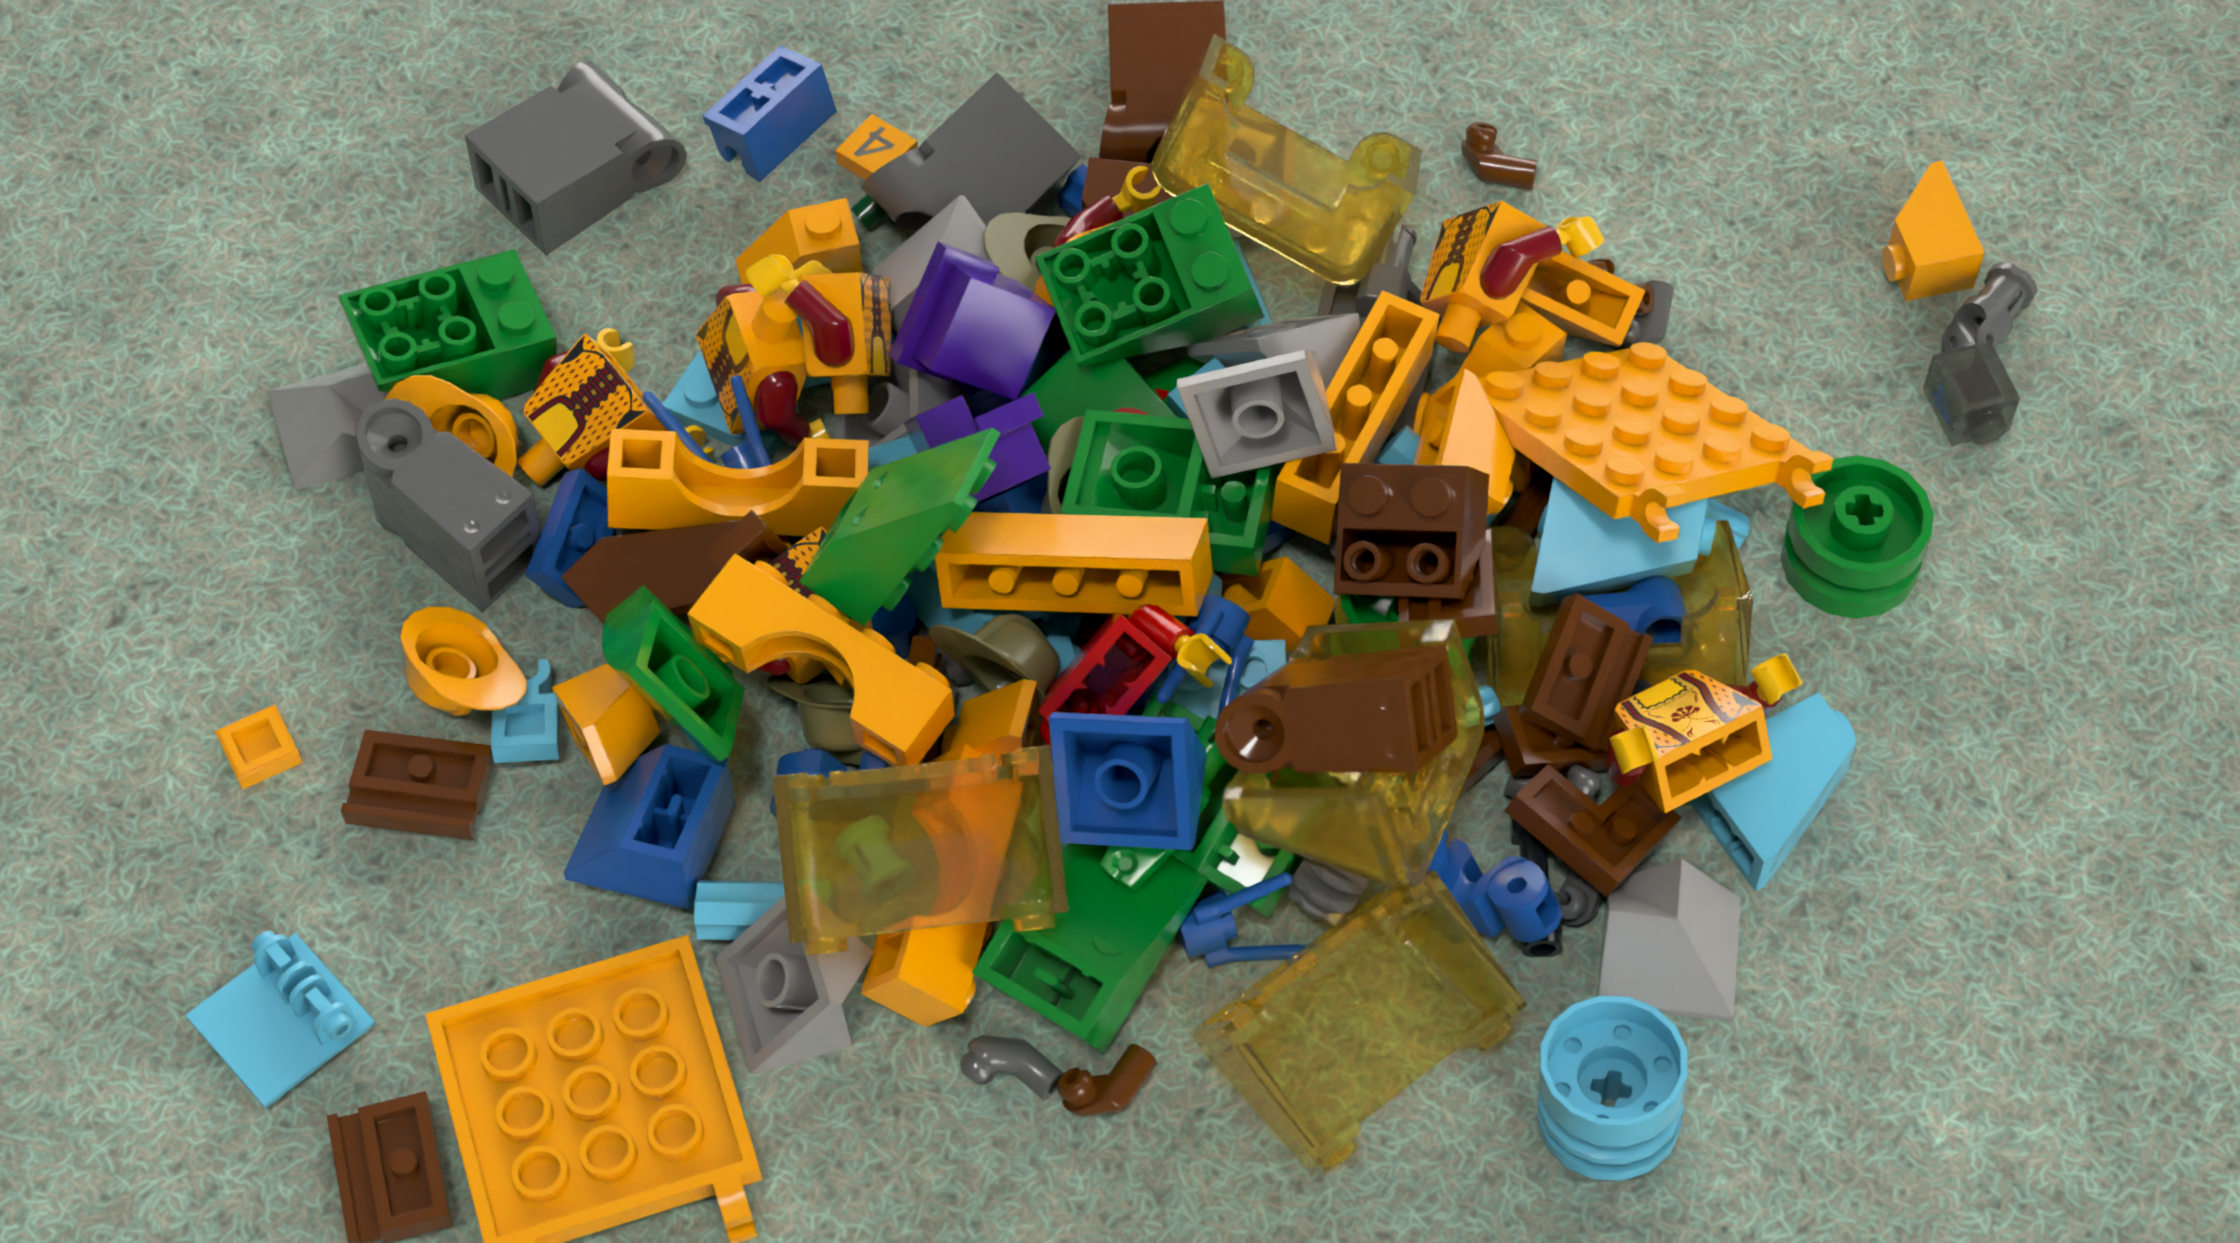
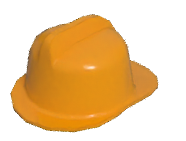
(472, 418)
(458, 663)

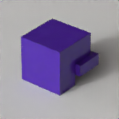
(972, 324)
(1015, 451)

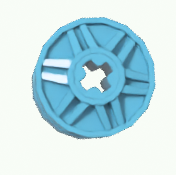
(1619, 1054)

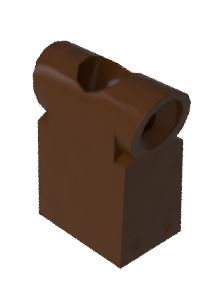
(1150, 65)
(1344, 714)

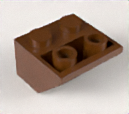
(1409, 529)

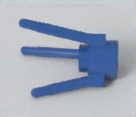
(743, 456)
(1226, 626)
(1212, 924)

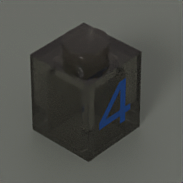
(1971, 394)

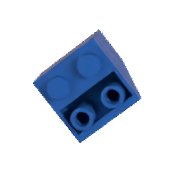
(656, 827)

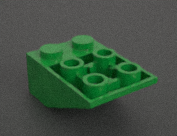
(1150, 281)
(458, 323)
(895, 524)
(1099, 952)

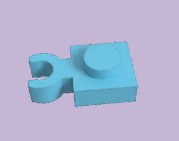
(531, 726)

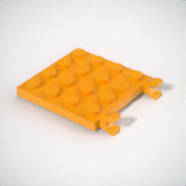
(1646, 435)
(595, 1099)

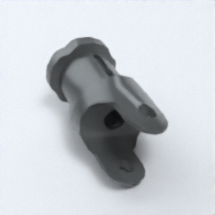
(1992, 310)

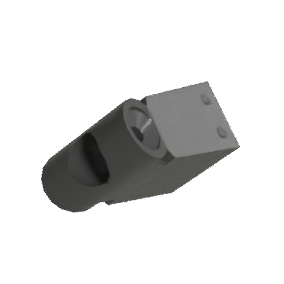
(987, 150)
(570, 156)
(447, 501)

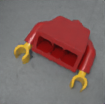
(1125, 661)

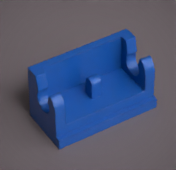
(771, 111)

